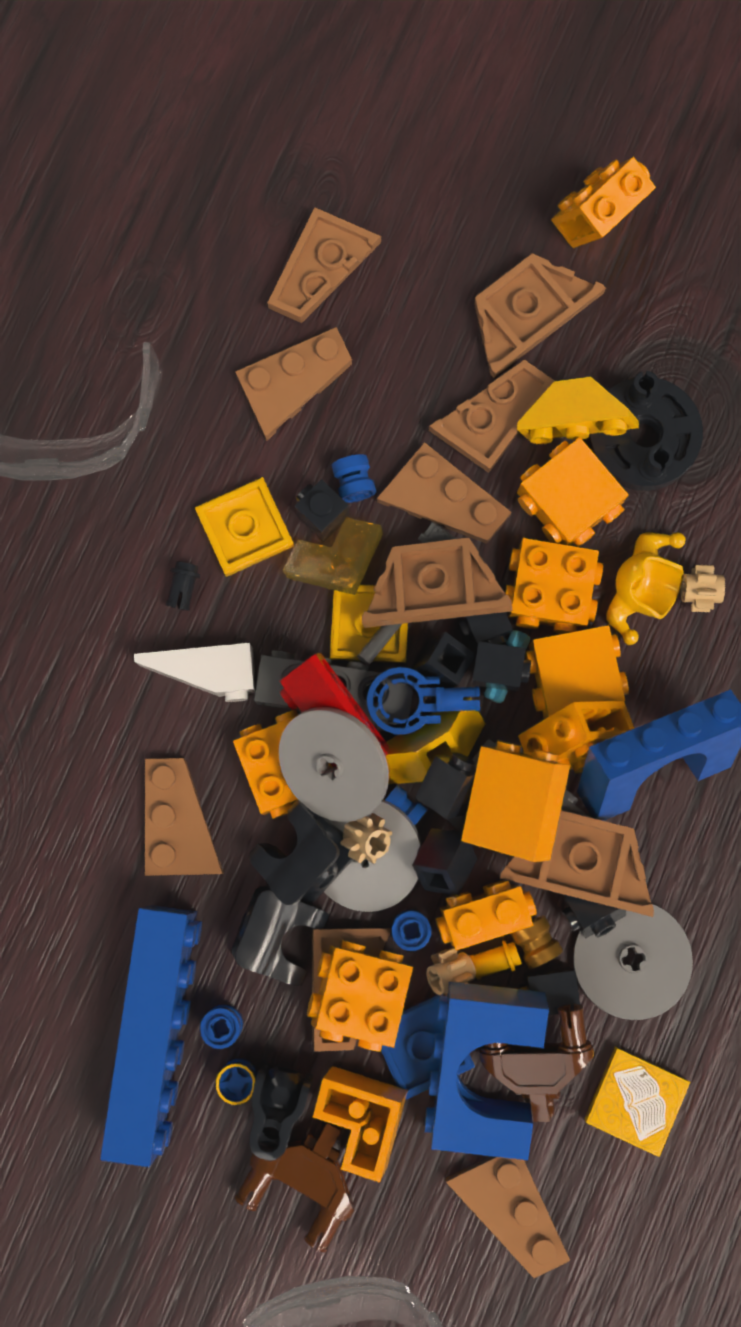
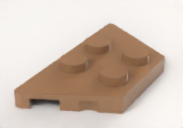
(528, 308)
(434, 584)
(590, 863)

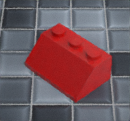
(318, 685)

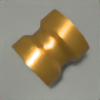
(537, 943)

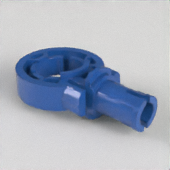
(446, 700)

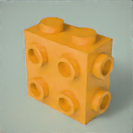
(603, 201)
(571, 494)
(553, 585)
(576, 669)
(576, 729)
(260, 760)
(486, 916)
(360, 996)

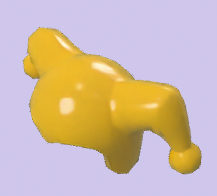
(646, 583)

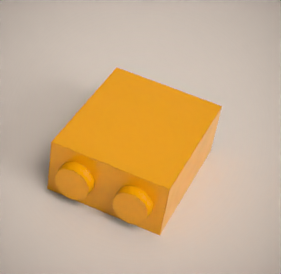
(516, 801)

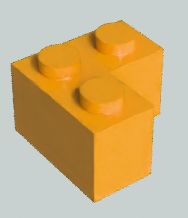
(369, 1111)

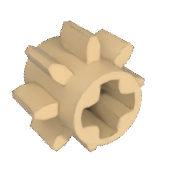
(702, 588)
(366, 838)
(449, 967)

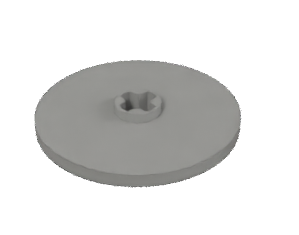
(327, 737)
(390, 879)
(659, 977)

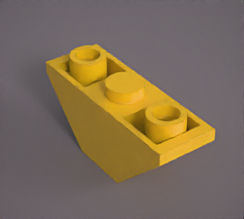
(575, 410)
(414, 752)

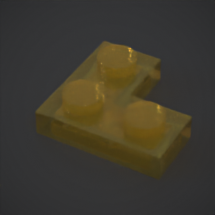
(336, 566)

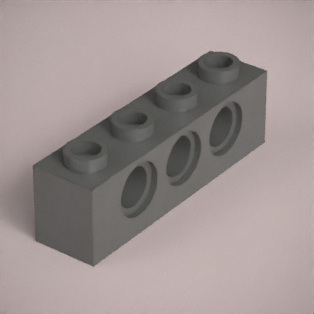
(356, 676)

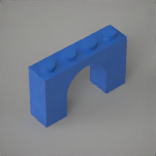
(702, 734)
(471, 1019)

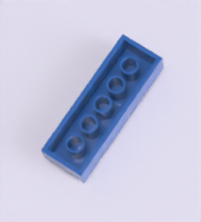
(149, 1036)

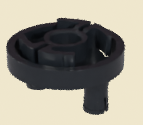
(662, 463)

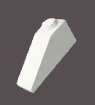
(214, 669)

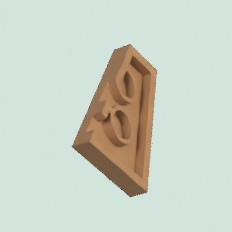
(320, 263)
(290, 378)
(488, 421)
(443, 494)
(174, 823)
(372, 938)
(513, 1210)

